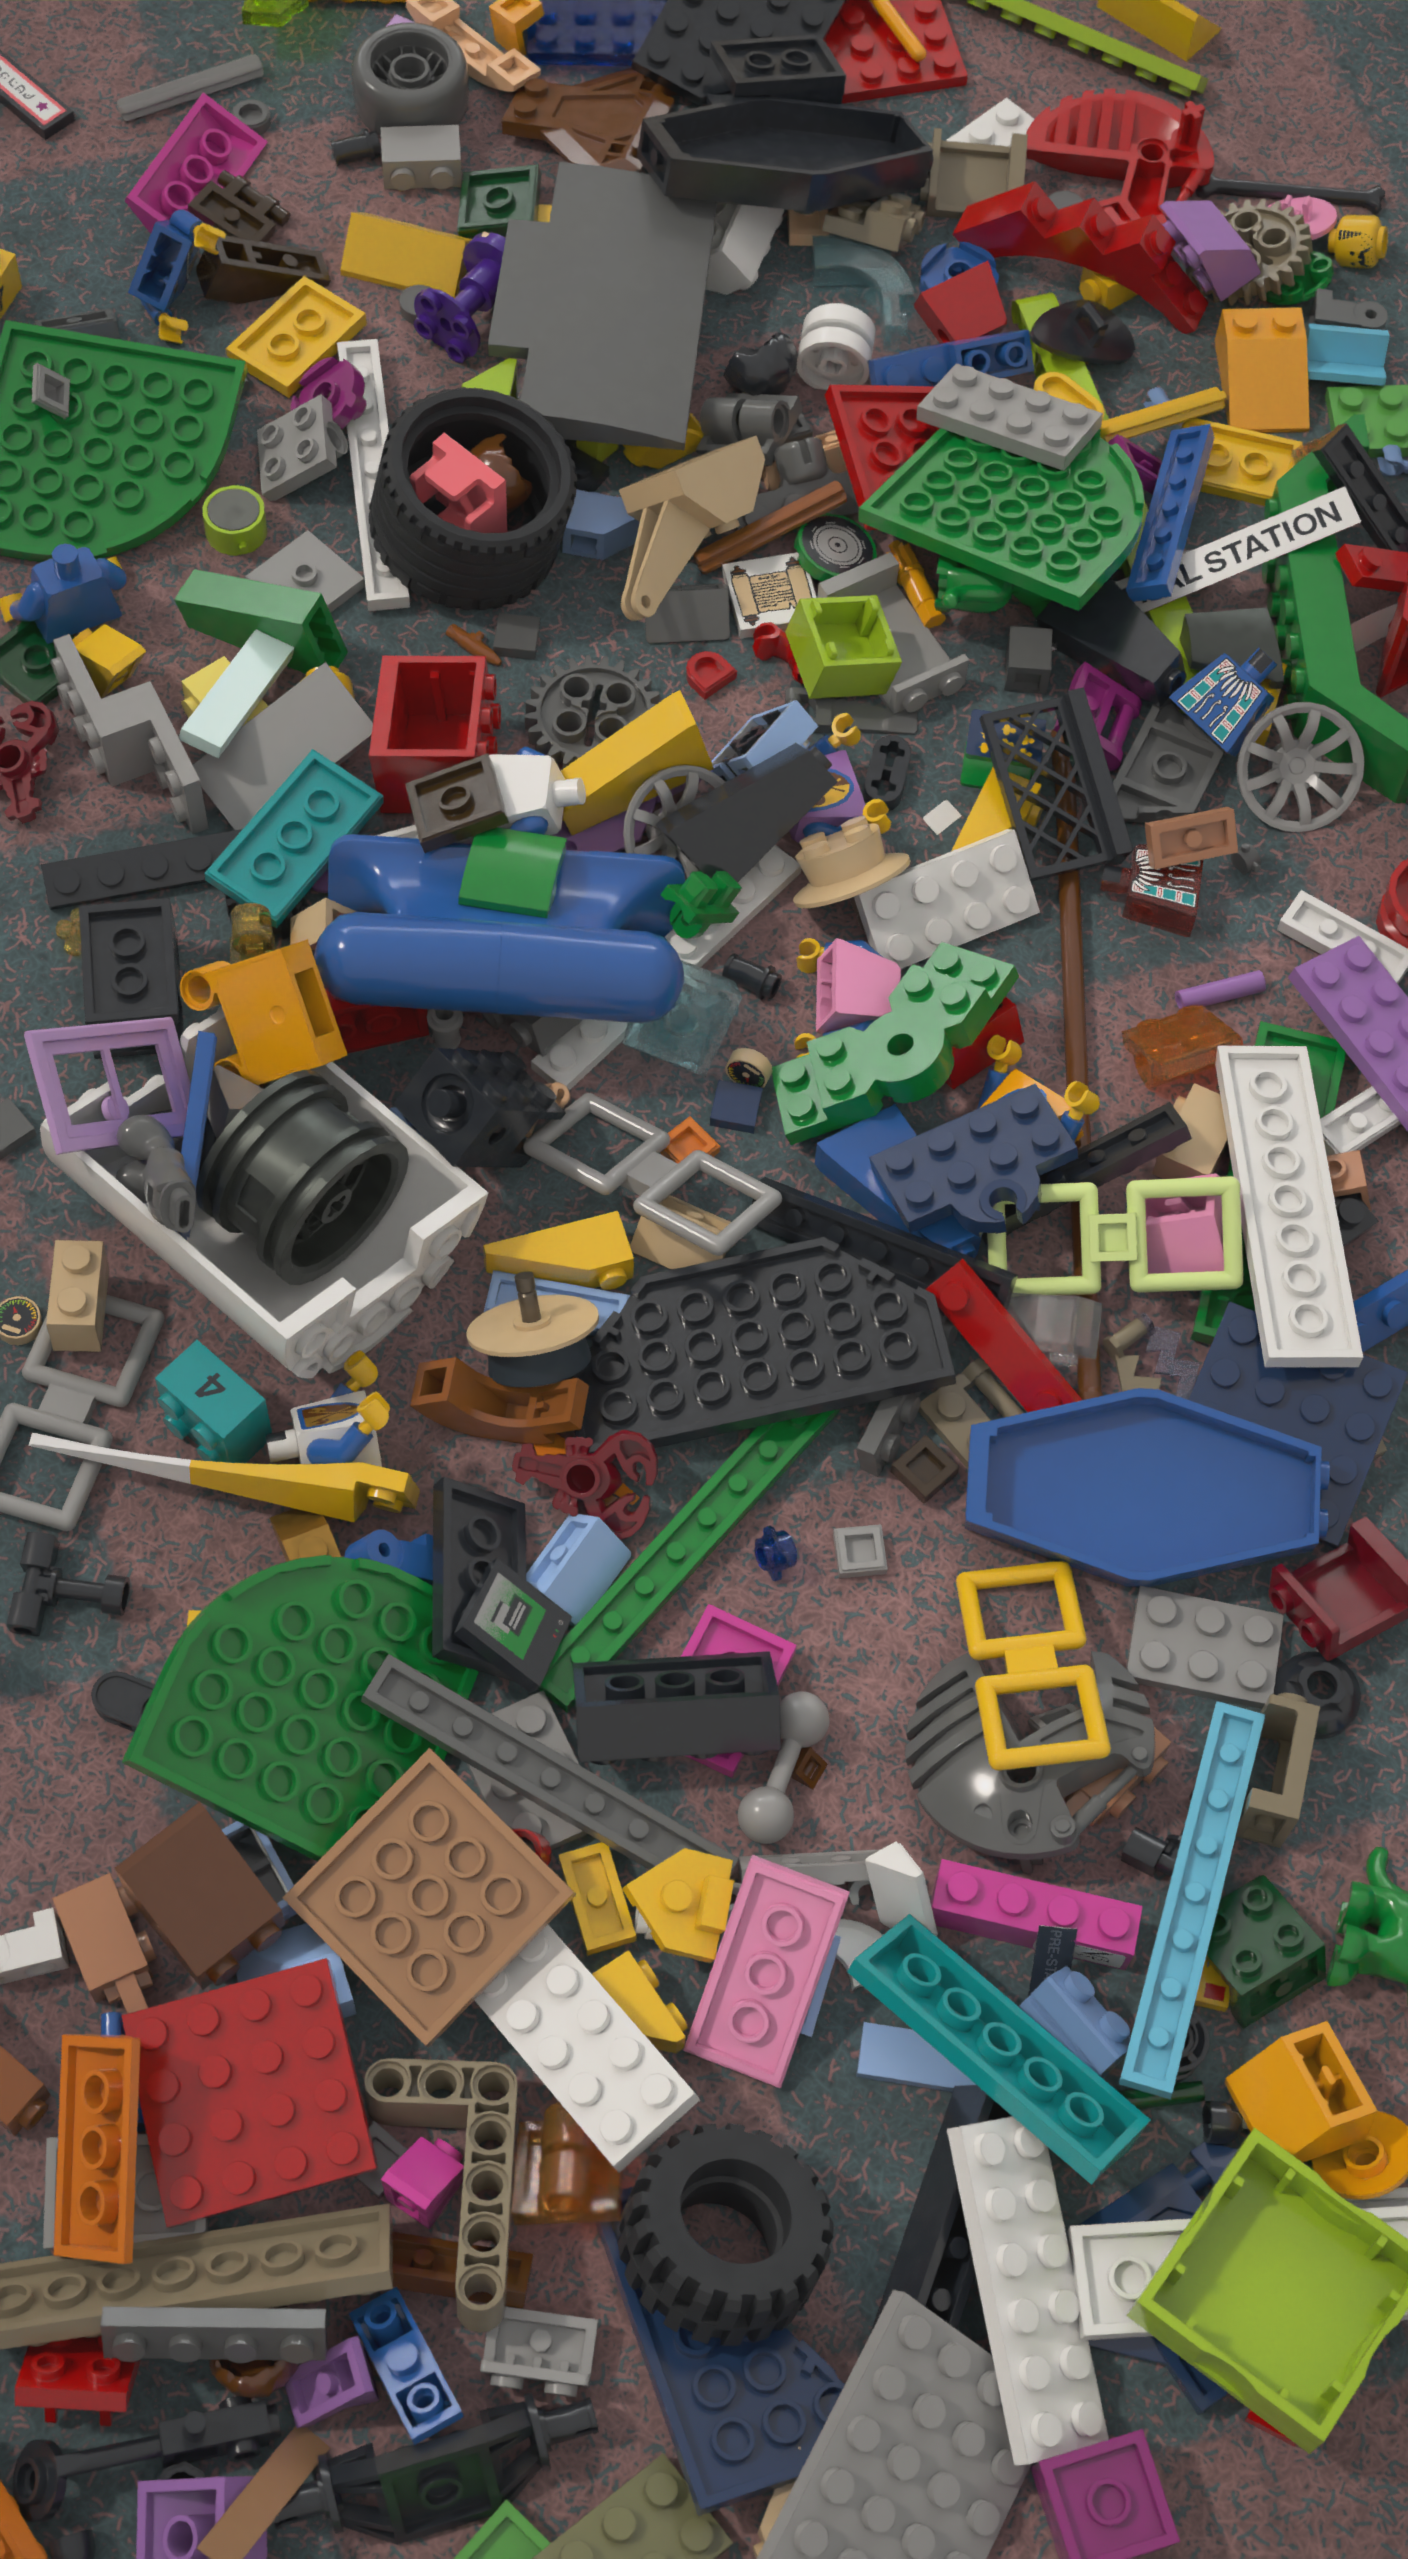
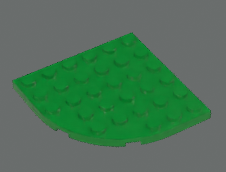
(128, 457)
(1016, 515)
(268, 1694)

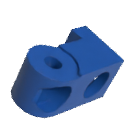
(383, 1546)

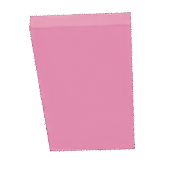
(766, 1971)

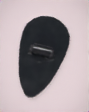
(1084, 333)

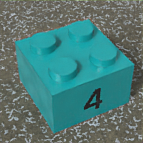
(212, 1407)

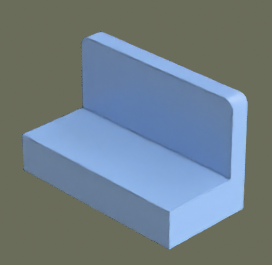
(579, 1564)

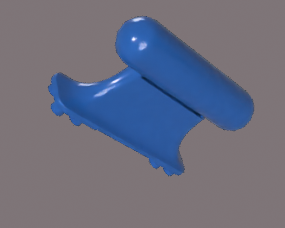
(419, 949)

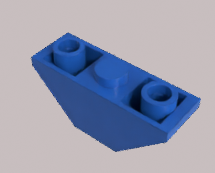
(406, 2366)

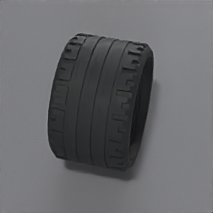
(460, 564)

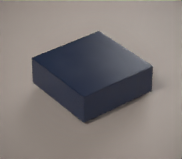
(736, 1106)

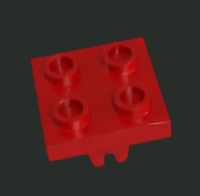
(75, 2377)

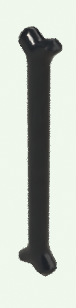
(1368, 198)

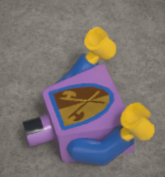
(845, 798)

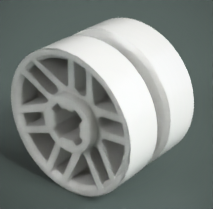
(835, 346)

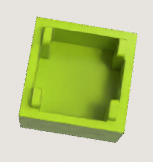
(843, 646)

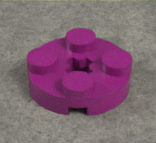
(344, 384)

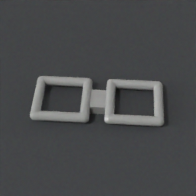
(652, 1174)
(69, 1407)

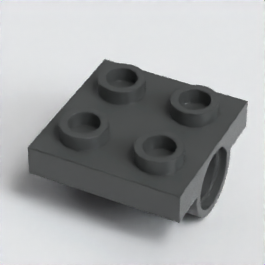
(745, 416)

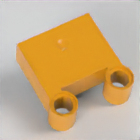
(272, 1010)

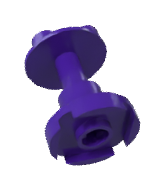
(450, 319)

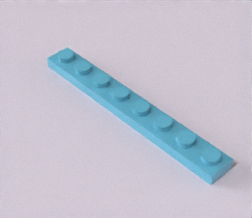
(1192, 1901)

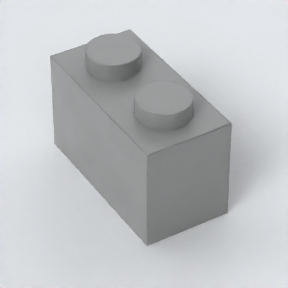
(421, 157)

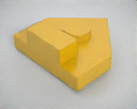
(685, 1902)

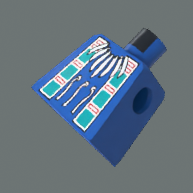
(1228, 698)

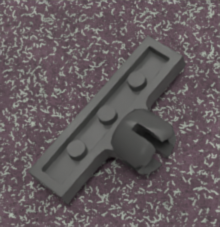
(801, 471)

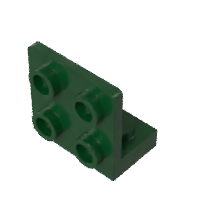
(1263, 1950)

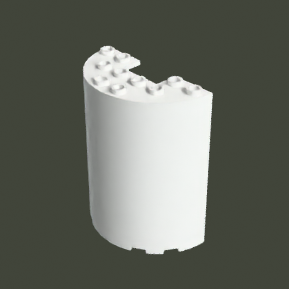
(309, 1322)

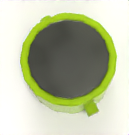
(235, 520)

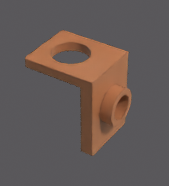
(1348, 1175)

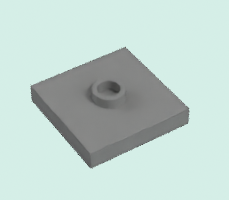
(311, 567)

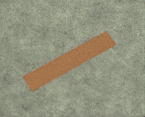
(264, 2496)

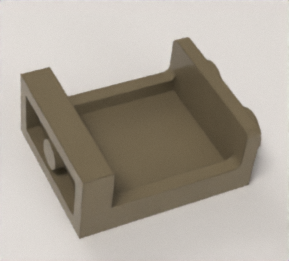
(970, 173)
(1273, 1814)

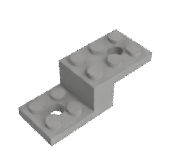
(129, 735)

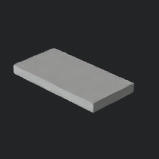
(272, 744)

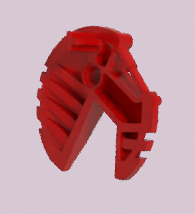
(1127, 140)

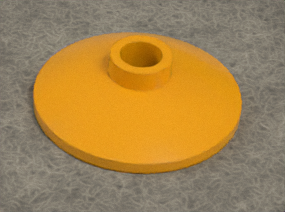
(1370, 2166)

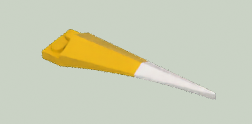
(322, 1489)

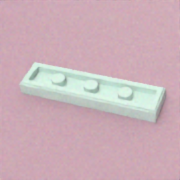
(236, 693)

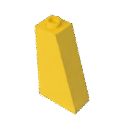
(626, 759)

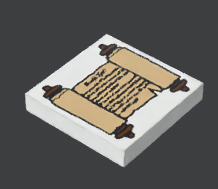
(766, 590)

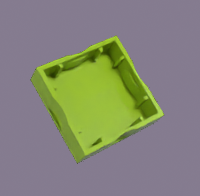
(1279, 2291)

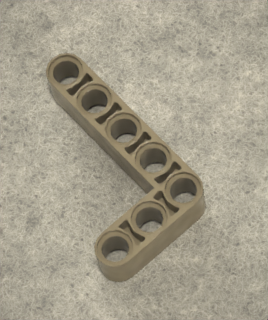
(482, 2167)

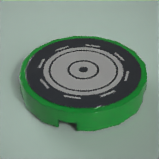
(833, 546)

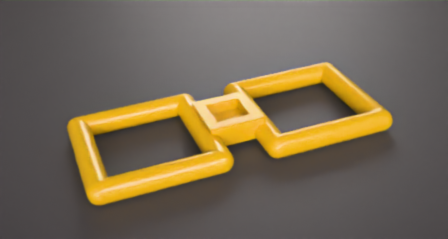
(1031, 1666)

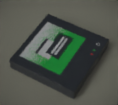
(513, 1625)

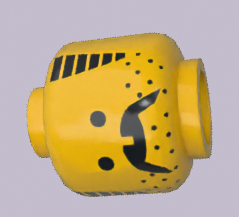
(1358, 241)

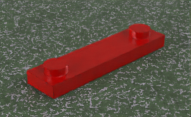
(1374, 567)
(1000, 1340)

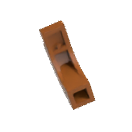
(480, 1407)

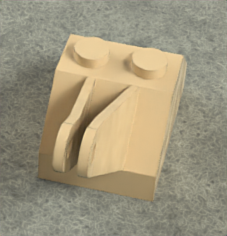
(678, 512)

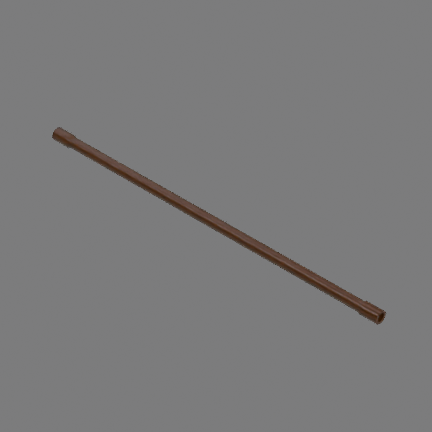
(1074, 1028)

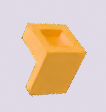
(511, 19)

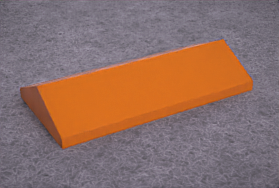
(97, 2147)

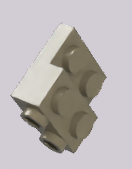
(885, 224)

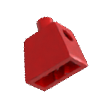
(963, 306)

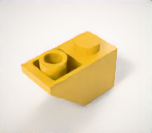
(633, 1989)

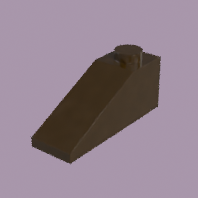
(256, 270)

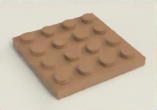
(429, 1897)

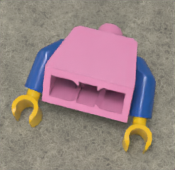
(850, 985)

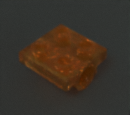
(1177, 1044)
(562, 2174)

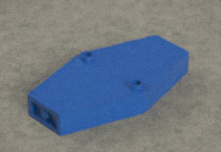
(1145, 1487)

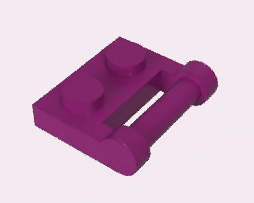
(1101, 695)

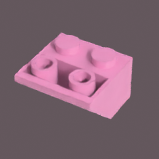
(1184, 1233)

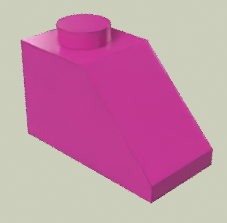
(424, 2180)

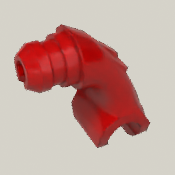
(773, 642)

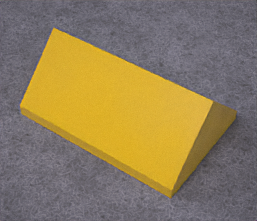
(1164, 23)
(402, 254)

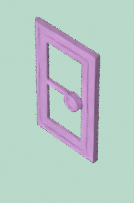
(104, 1037)

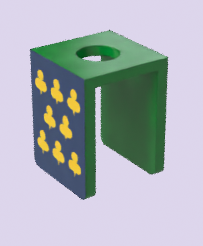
(977, 759)

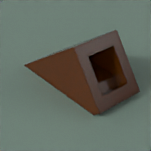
(805, 1766)

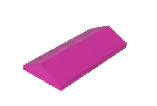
(193, 156)

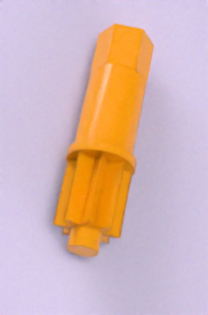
(915, 584)

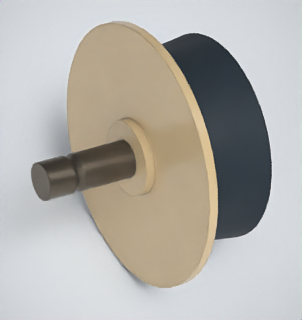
(534, 1337)

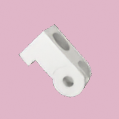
(33, 1949)

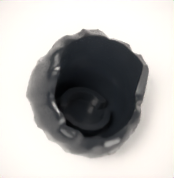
(763, 369)

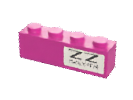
(1014, 1907)

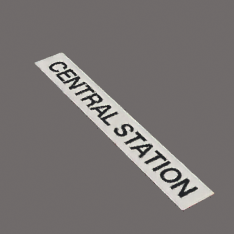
(1258, 544)

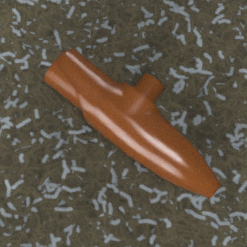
(473, 643)

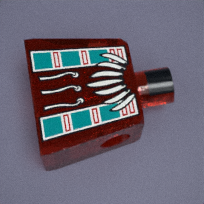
(1156, 897)

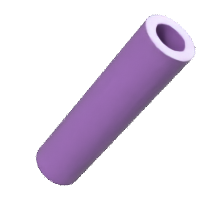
(1222, 990)

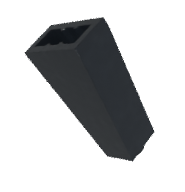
(1118, 642)
(750, 813)

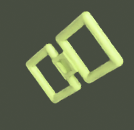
(1125, 1238)

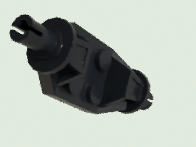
(442, 2479)

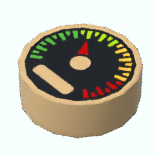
(748, 1067)
(19, 1320)

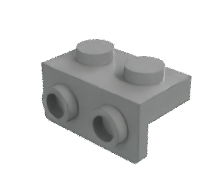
(540, 2349)

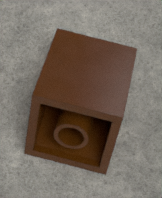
(201, 1897)

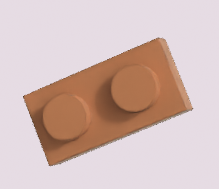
(1191, 837)

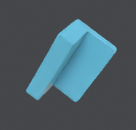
(1347, 354)

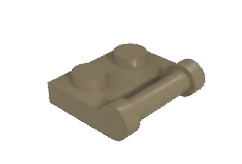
(953, 1411)

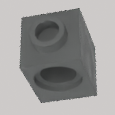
(1028, 659)

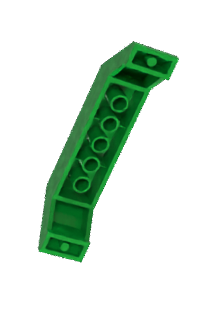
(1318, 638)

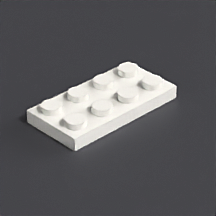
(949, 900)

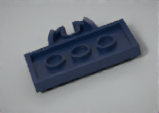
(976, 1164)

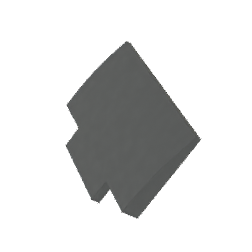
(607, 306)

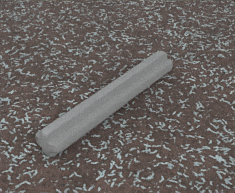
(189, 87)

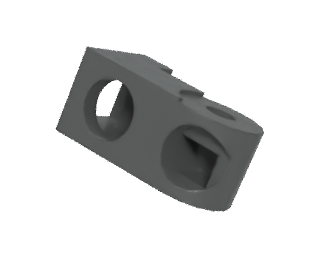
(1346, 313)

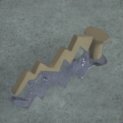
(1160, 1341)

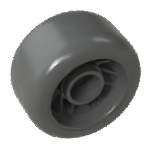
(409, 78)

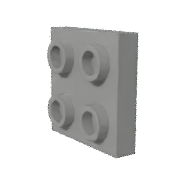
(299, 448)

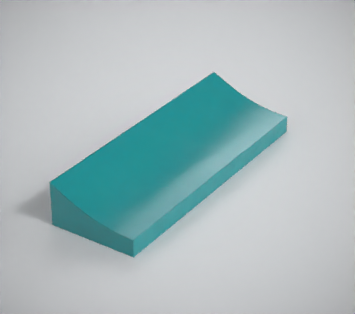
(1000, 2048)

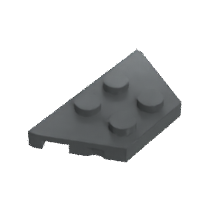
(1166, 767)

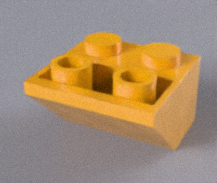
(1304, 2094)

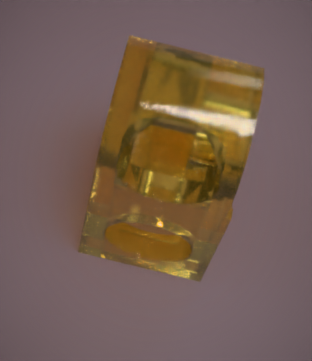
(250, 932)

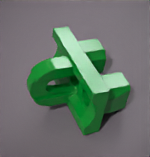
(702, 902)

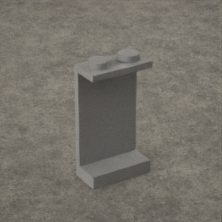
(925, 665)

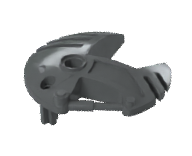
(986, 1805)

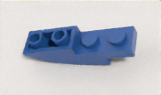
(994, 354)

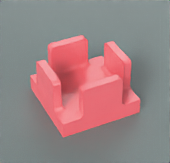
(465, 486)

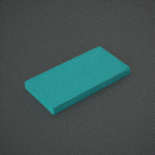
(292, 835)

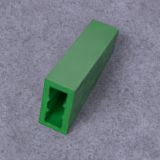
(236, 607)

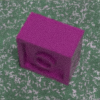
(1105, 2500)

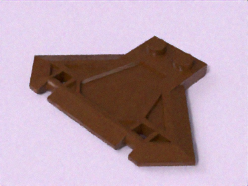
(591, 120)

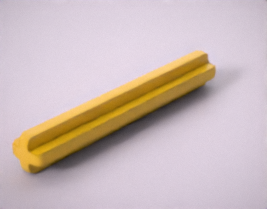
(1164, 414)

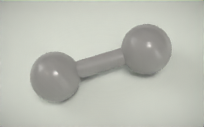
(766, 1811)

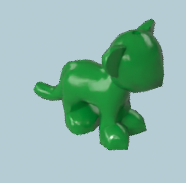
(977, 592)
(1385, 1910)

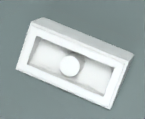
(899, 1887)

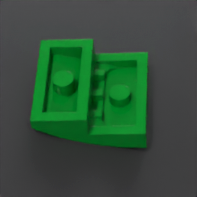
(512, 872)

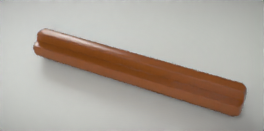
(770, 527)

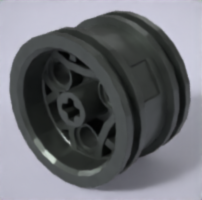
(301, 1176)

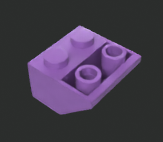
(1209, 246)

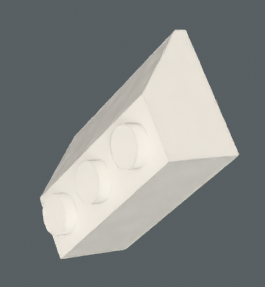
(739, 245)

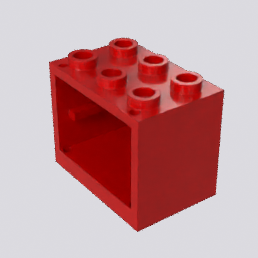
(429, 719)

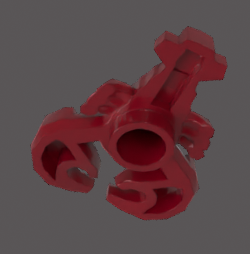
(26, 760)
(594, 1477)

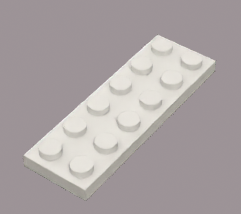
(586, 2049)
(1027, 2290)

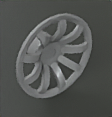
(1298, 765)
(656, 838)

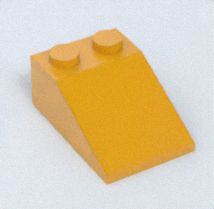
(1264, 369)

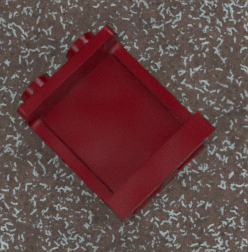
(1345, 1592)

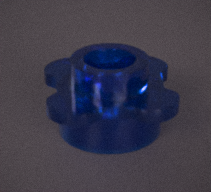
(775, 1552)

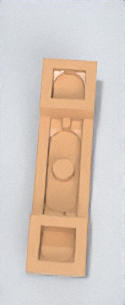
(483, 59)

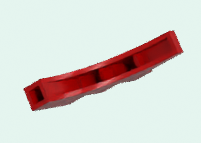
(1085, 235)

